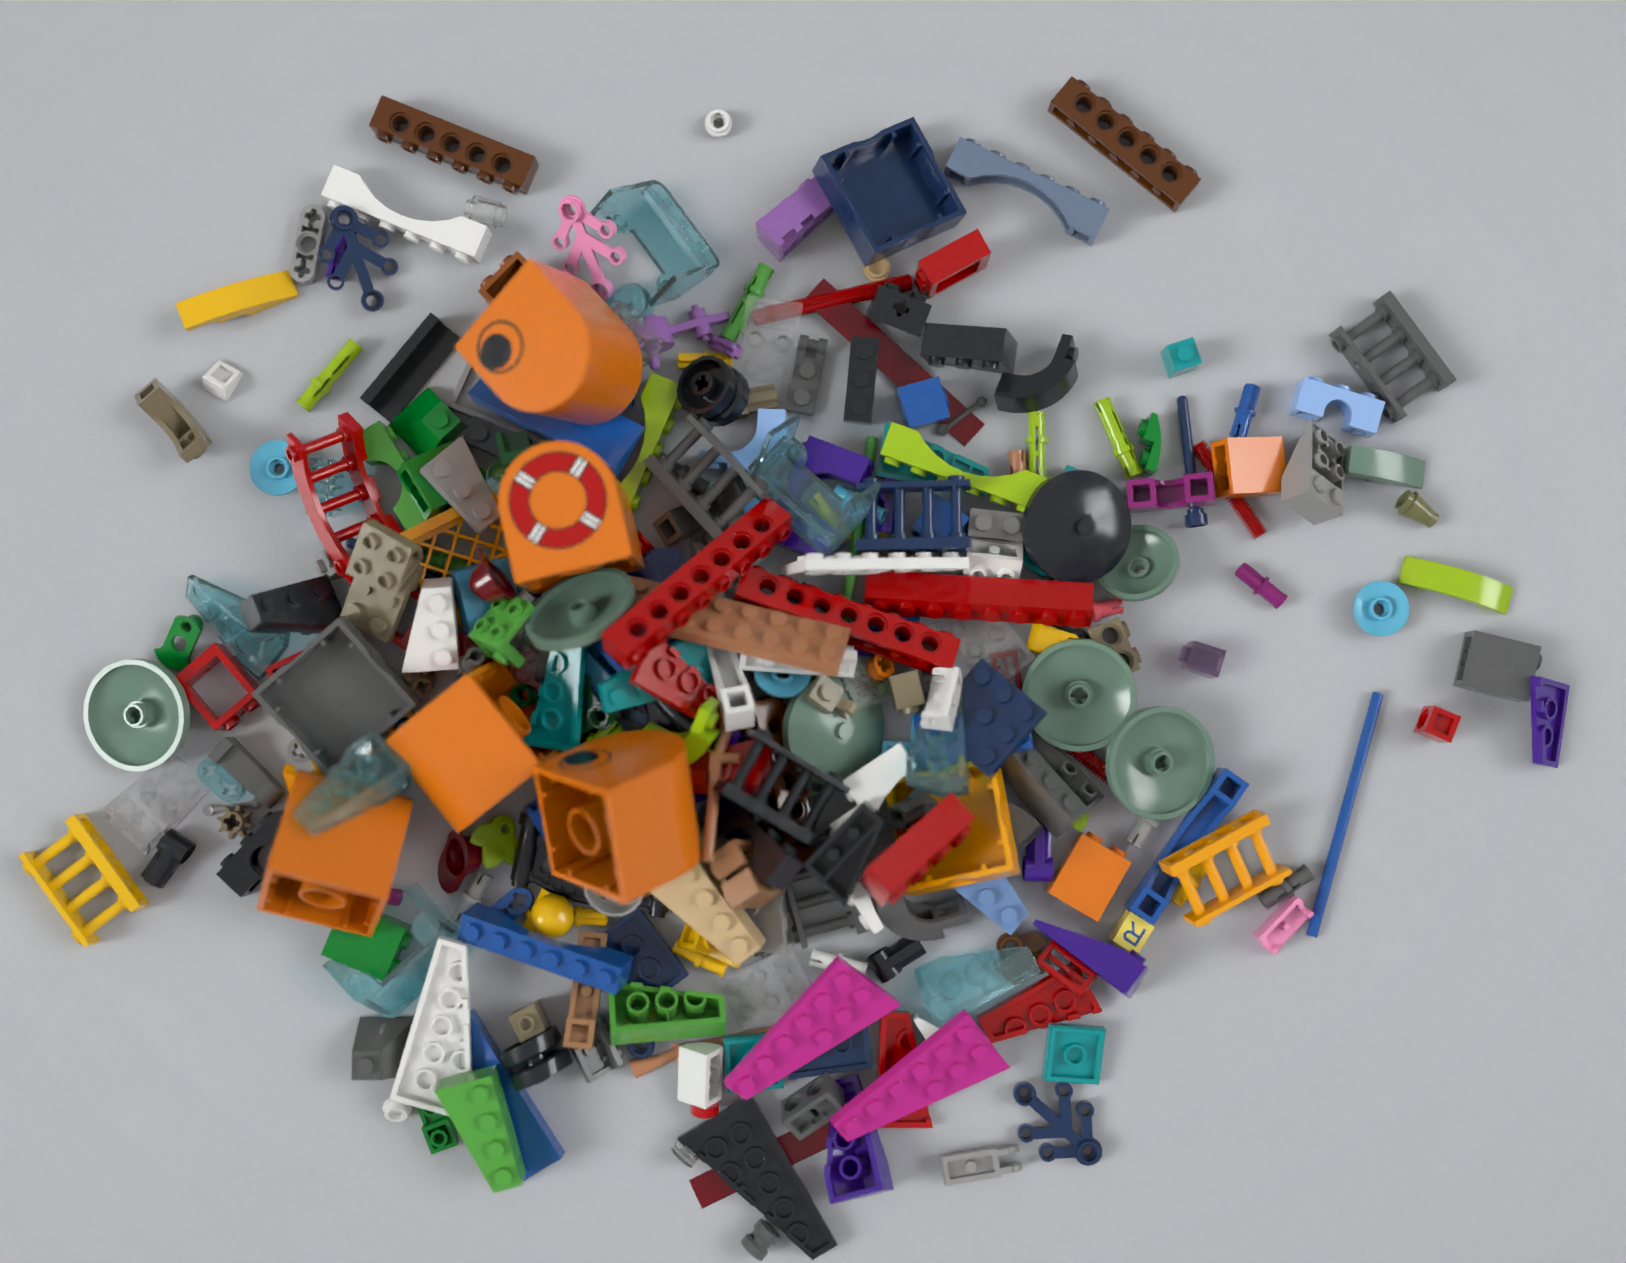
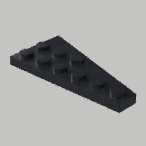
(754, 1164)

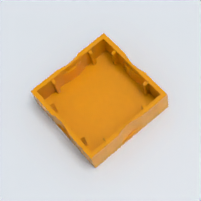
(988, 849)

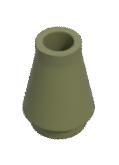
(1416, 508)

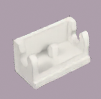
(943, 699)

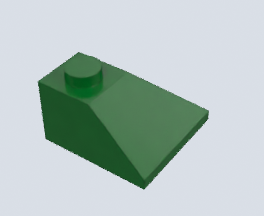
(427, 423)

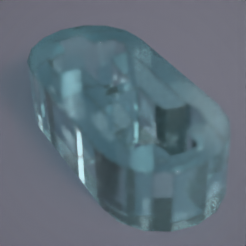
(216, 785)

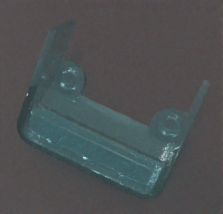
(663, 232)
(816, 510)
(408, 978)

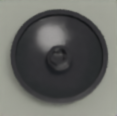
(1076, 526)

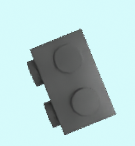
(603, 1055)

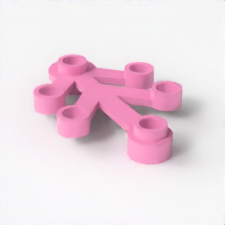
(586, 243)

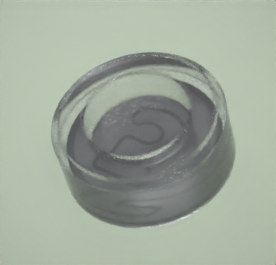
(684, 1154)

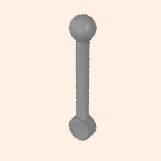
(210, 810)

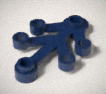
(356, 253)
(1060, 1126)

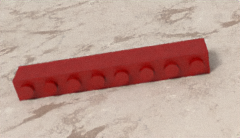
(981, 598)

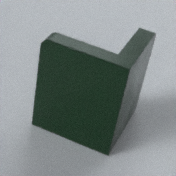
(512, 445)

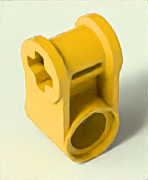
(1044, 636)

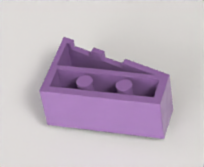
(794, 219)

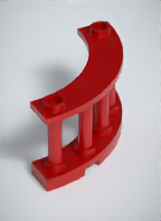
(364, 490)

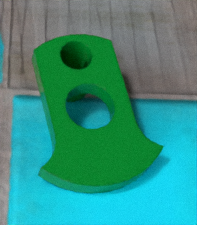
(172, 656)

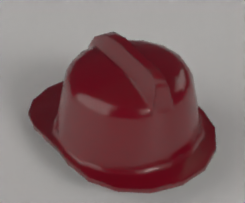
(489, 581)
(457, 861)

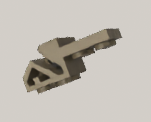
(384, 576)

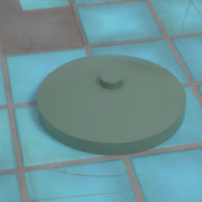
(580, 609)
(1083, 691)
(136, 714)
(829, 739)
(1160, 762)

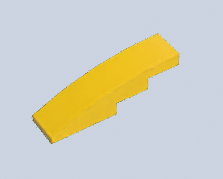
(237, 299)

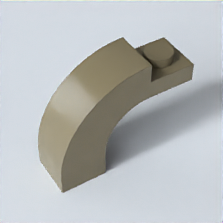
(174, 419)

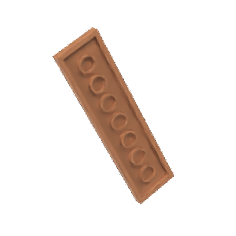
(761, 633)

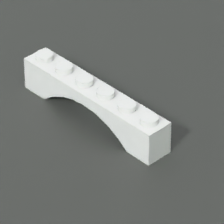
(457, 235)
(731, 688)

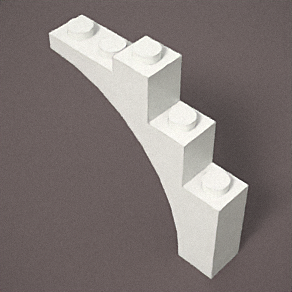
(872, 784)

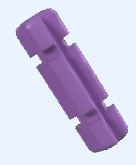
(725, 347)

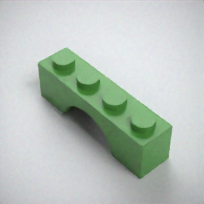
(383, 450)

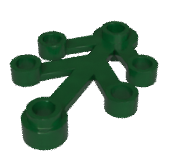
(590, 712)

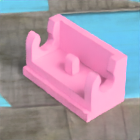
(1282, 924)

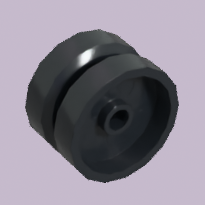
(713, 390)
(537, 1060)

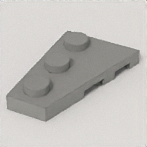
(462, 485)

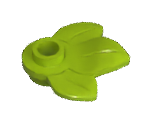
(494, 844)

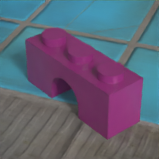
(1159, 495)

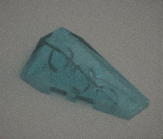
(222, 608)
(940, 759)

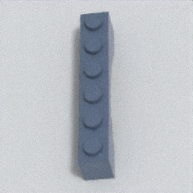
(976, 165)

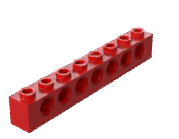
(683, 584)
(863, 615)

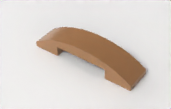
(584, 1003)

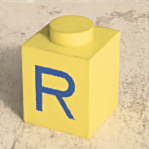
(1130, 932)

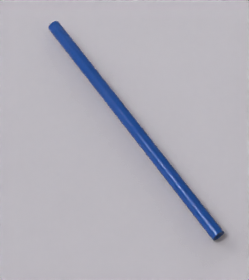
(1345, 814)

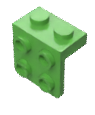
(498, 627)

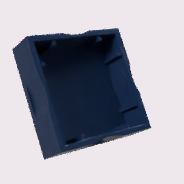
(888, 191)

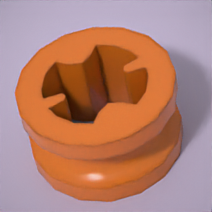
(875, 671)

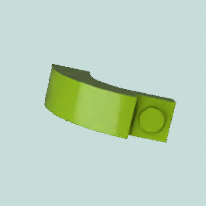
(702, 731)

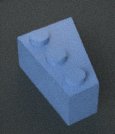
(996, 901)

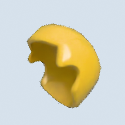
(553, 916)

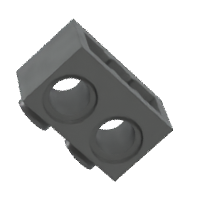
(812, 1105)

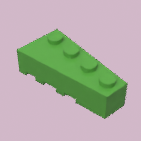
(664, 1014)
(485, 1125)

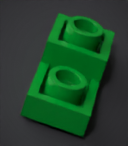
(1151, 437)
(438, 1131)

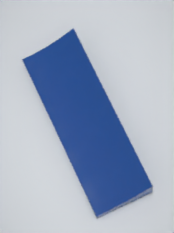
(609, 440)
(534, 1136)

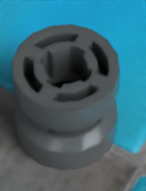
(761, 1239)

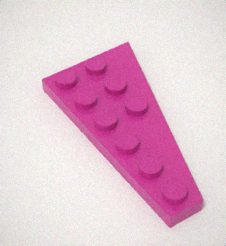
(821, 1018)
(937, 1068)

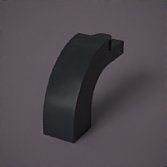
(1041, 389)

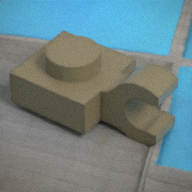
(827, 697)

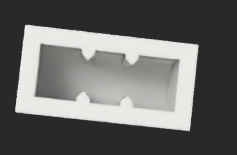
(700, 1073)

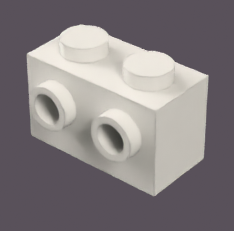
(994, 558)

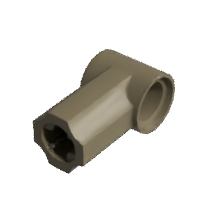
(760, 397)

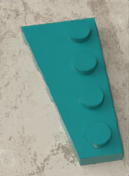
(903, 472)
(618, 693)
(559, 707)

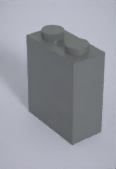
(1497, 666)

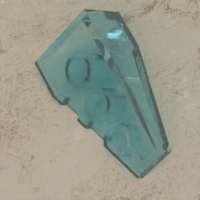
(359, 782)
(972, 980)

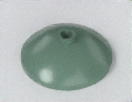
(1149, 551)

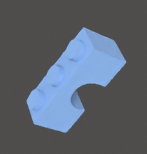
(1360, 411)

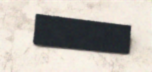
(410, 368)

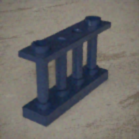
(928, 539)

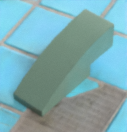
(1384, 467)

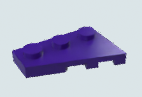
(1547, 719)

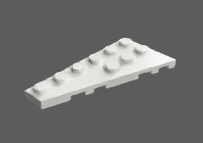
(869, 563)
(440, 1029)

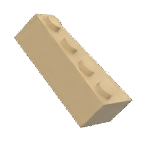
(701, 904)

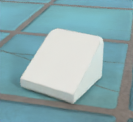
(221, 380)
(925, 1025)

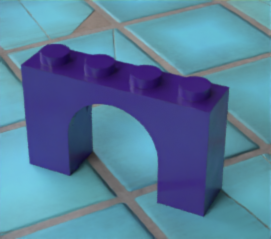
(829, 462)

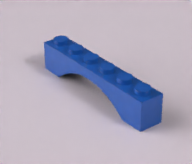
(1156, 886)
(589, 965)

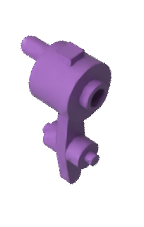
(698, 323)

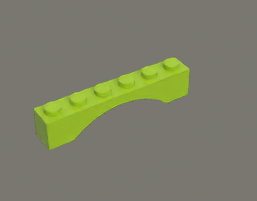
(659, 406)
(908, 448)

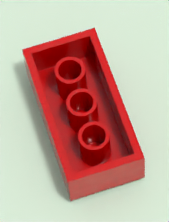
(918, 848)

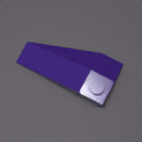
(1110, 962)
(857, 1166)

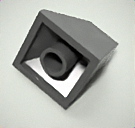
(379, 1047)

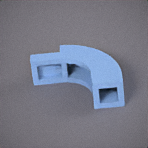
(766, 421)

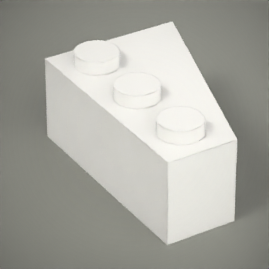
(434, 632)

